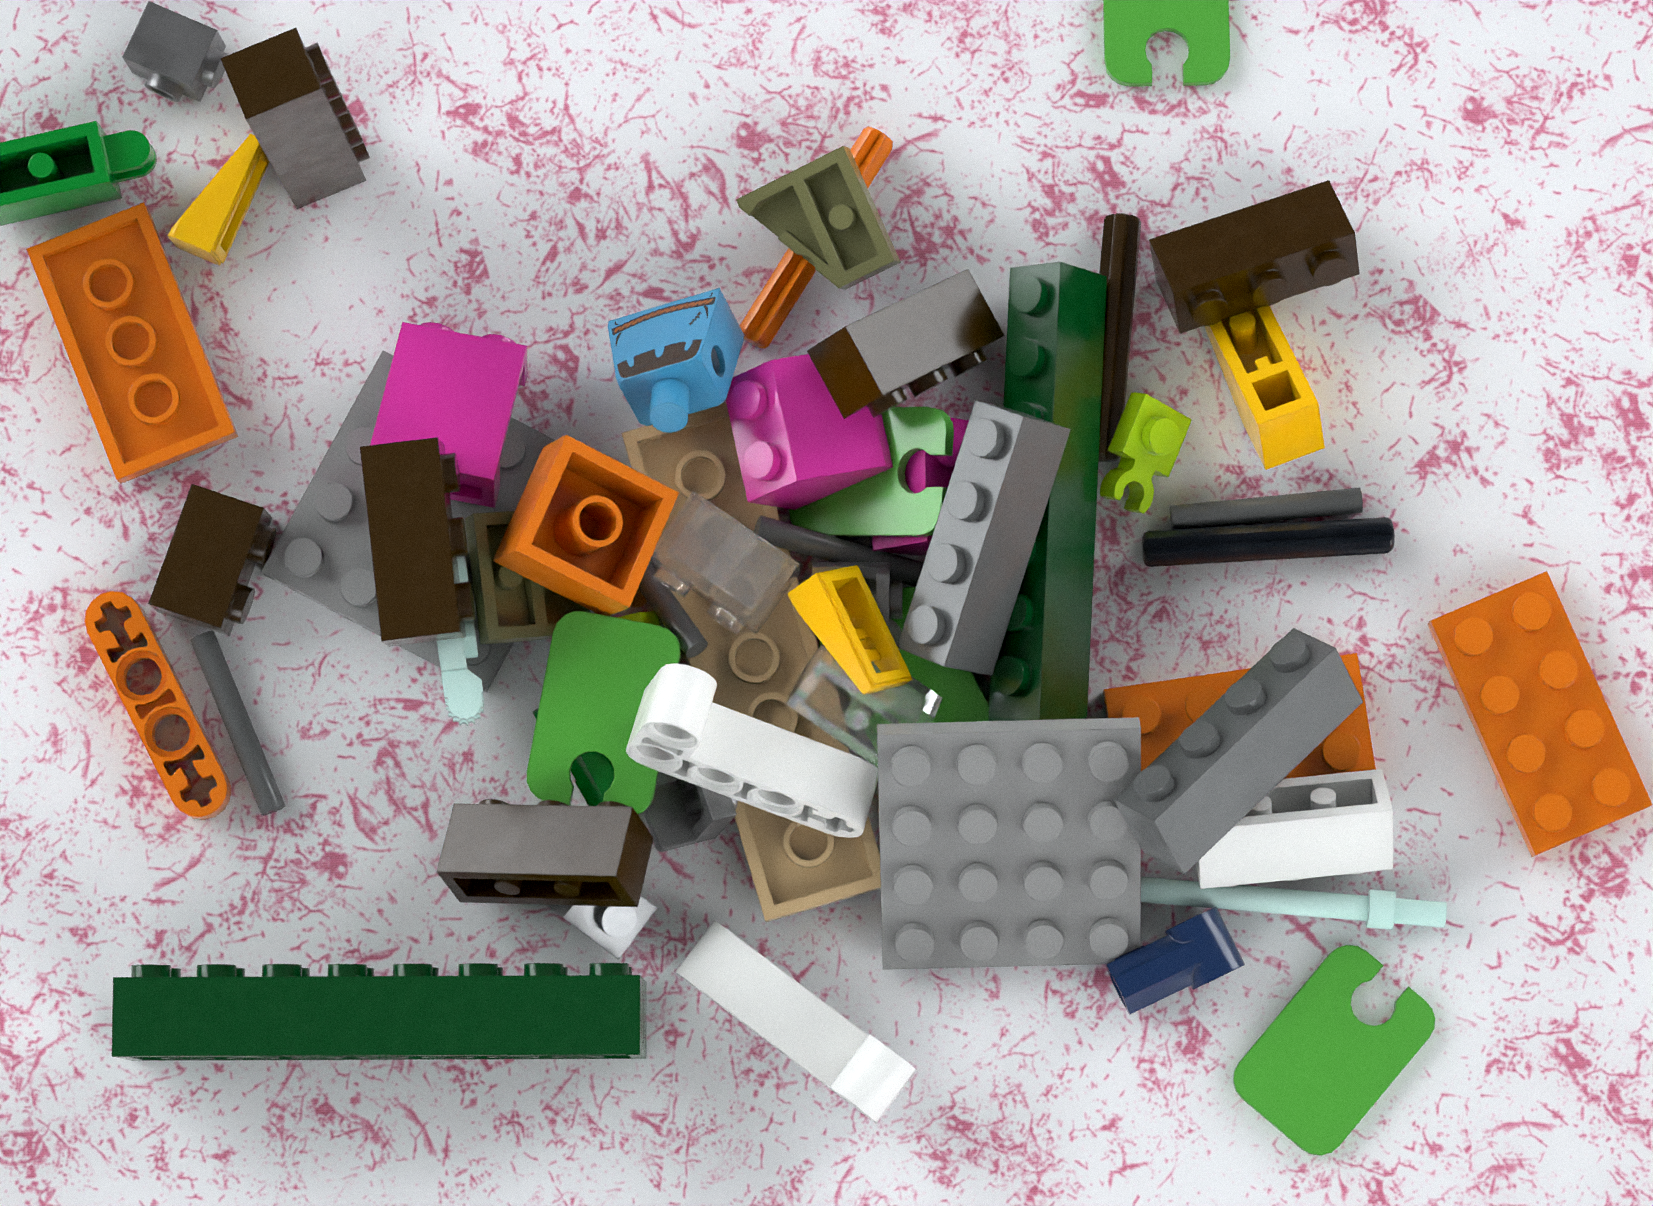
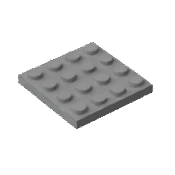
(328, 537)
(1007, 843)

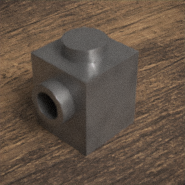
(175, 54)

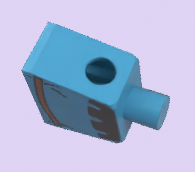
(676, 358)

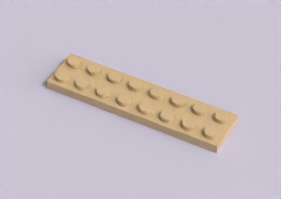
(755, 675)

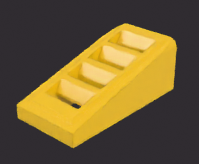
(218, 211)
(851, 627)

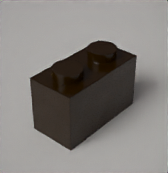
(213, 560)

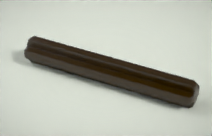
(1119, 264)

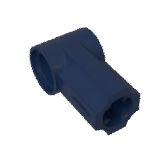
(1186, 957)

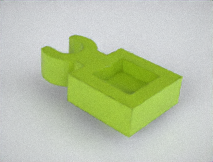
(1148, 446)

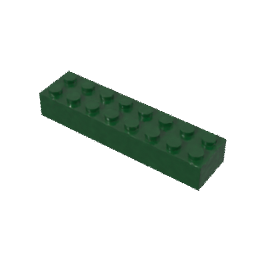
(379, 1016)

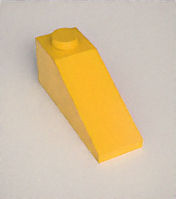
(1267, 386)

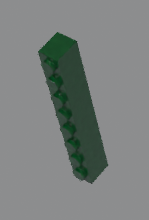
(1057, 377)

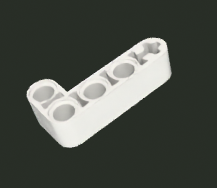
(747, 758)
(796, 1021)

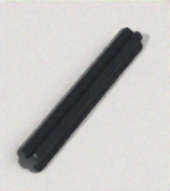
(1268, 542)

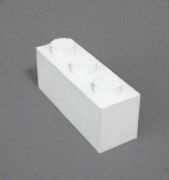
(1307, 832)

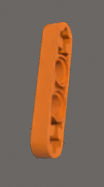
(150, 709)

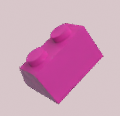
(794, 437)

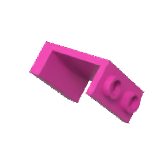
(458, 392)

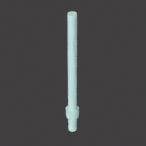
(1378, 908)

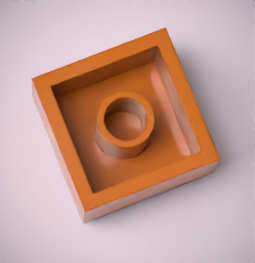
(586, 526)

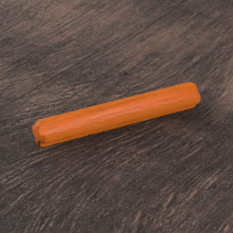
(793, 270)

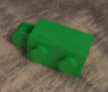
(68, 169)

